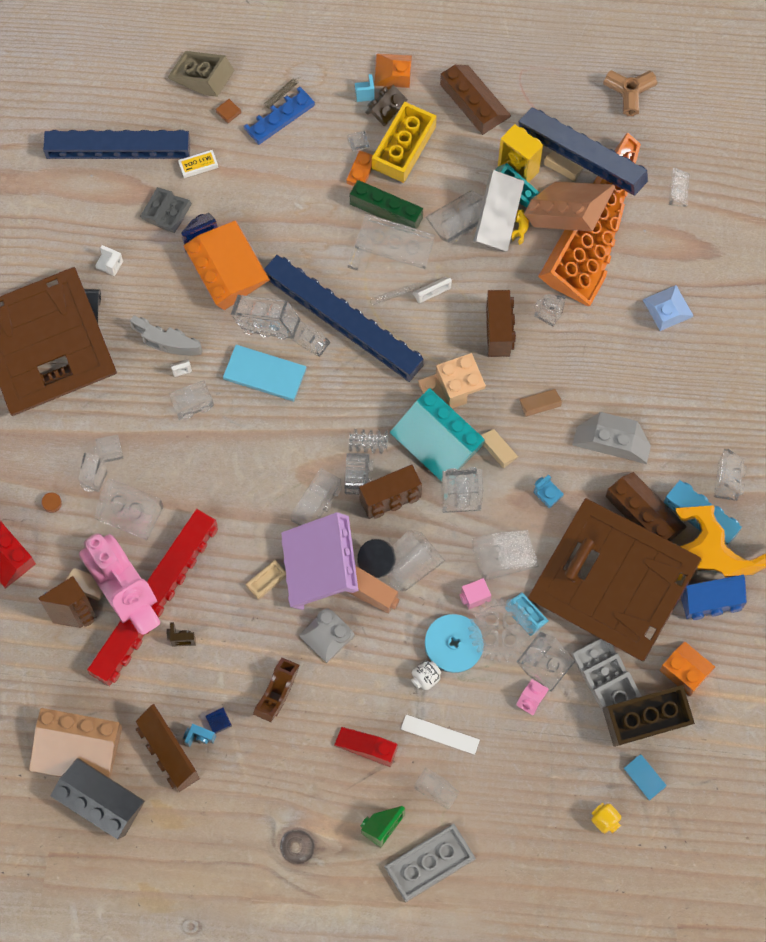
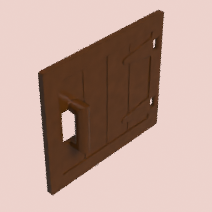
(43, 326)
(627, 585)

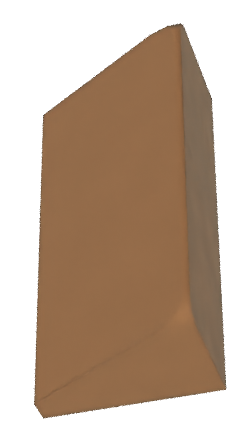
(540, 402)

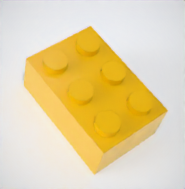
(520, 152)

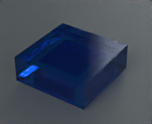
(218, 720)

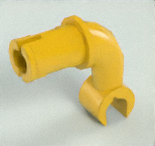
(523, 226)

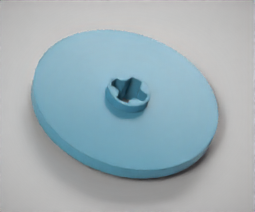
(439, 639)

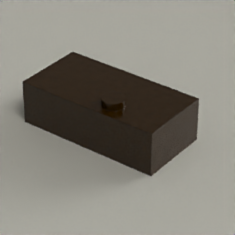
(648, 715)

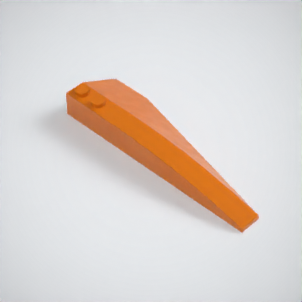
(581, 257)

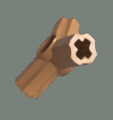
(630, 97)

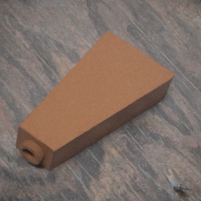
(375, 592)

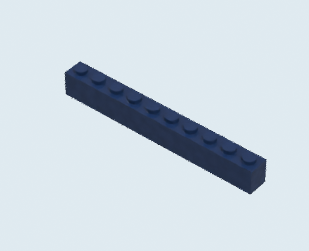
(344, 318)

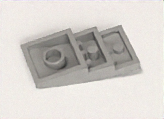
(605, 673)

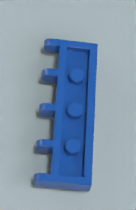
(280, 116)

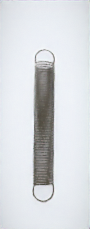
(282, 92)

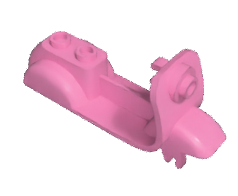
(120, 582)

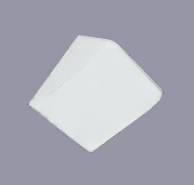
(181, 368)

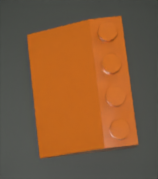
(226, 263)

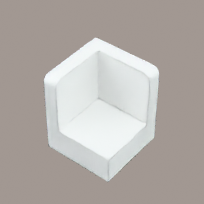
(109, 261)

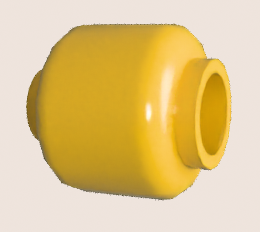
(606, 818)

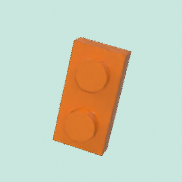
(361, 168)

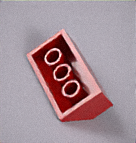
(13, 558)

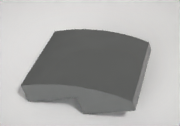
(166, 210)

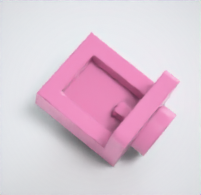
(532, 697)

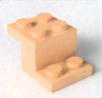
(454, 380)

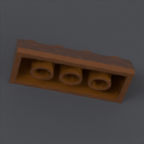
(473, 97)
(644, 507)
(68, 605)
(167, 749)

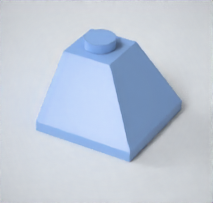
(668, 308)

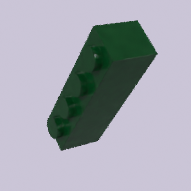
(385, 205)

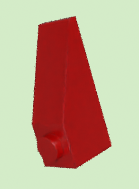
(367, 746)

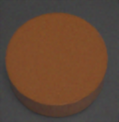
(51, 502)

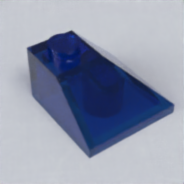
(197, 226)

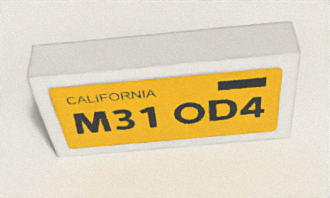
(198, 163)

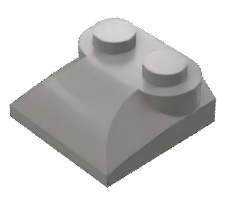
(327, 634)

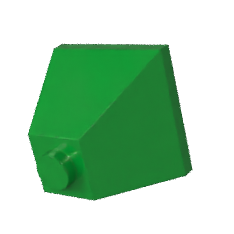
(382, 824)

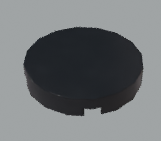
(376, 558)

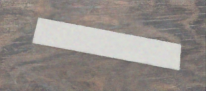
(440, 734)

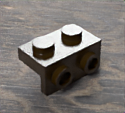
(387, 104)

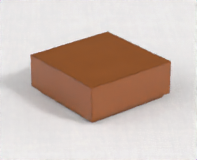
(228, 110)

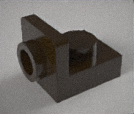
(183, 638)

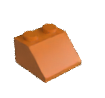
(687, 668)

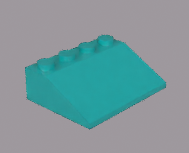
(437, 435)

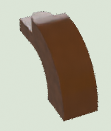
(277, 690)

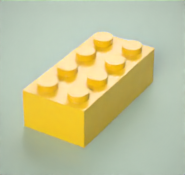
(404, 142)

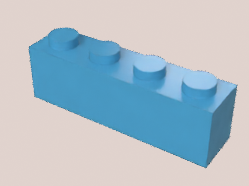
(684, 496)

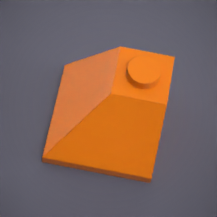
(393, 70)

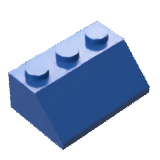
(714, 597)

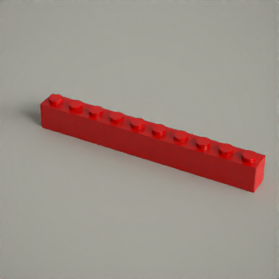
(163, 582)

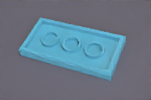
(264, 373)

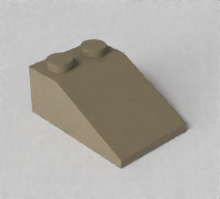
(202, 72)

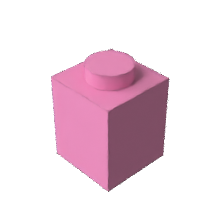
(475, 594)

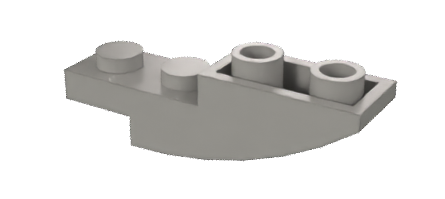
(170, 341)

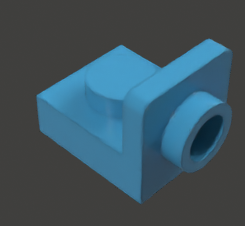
(547, 491)
(202, 734)

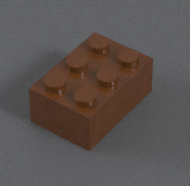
(500, 323)
(390, 492)

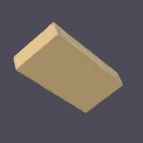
(266, 579)

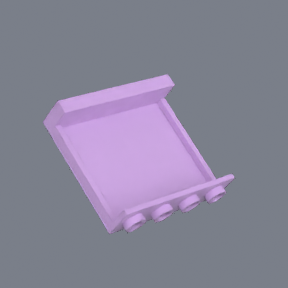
(319, 560)

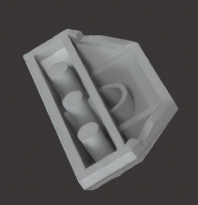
(613, 437)

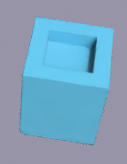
(365, 90)

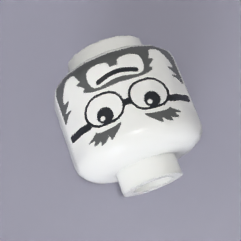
(426, 675)

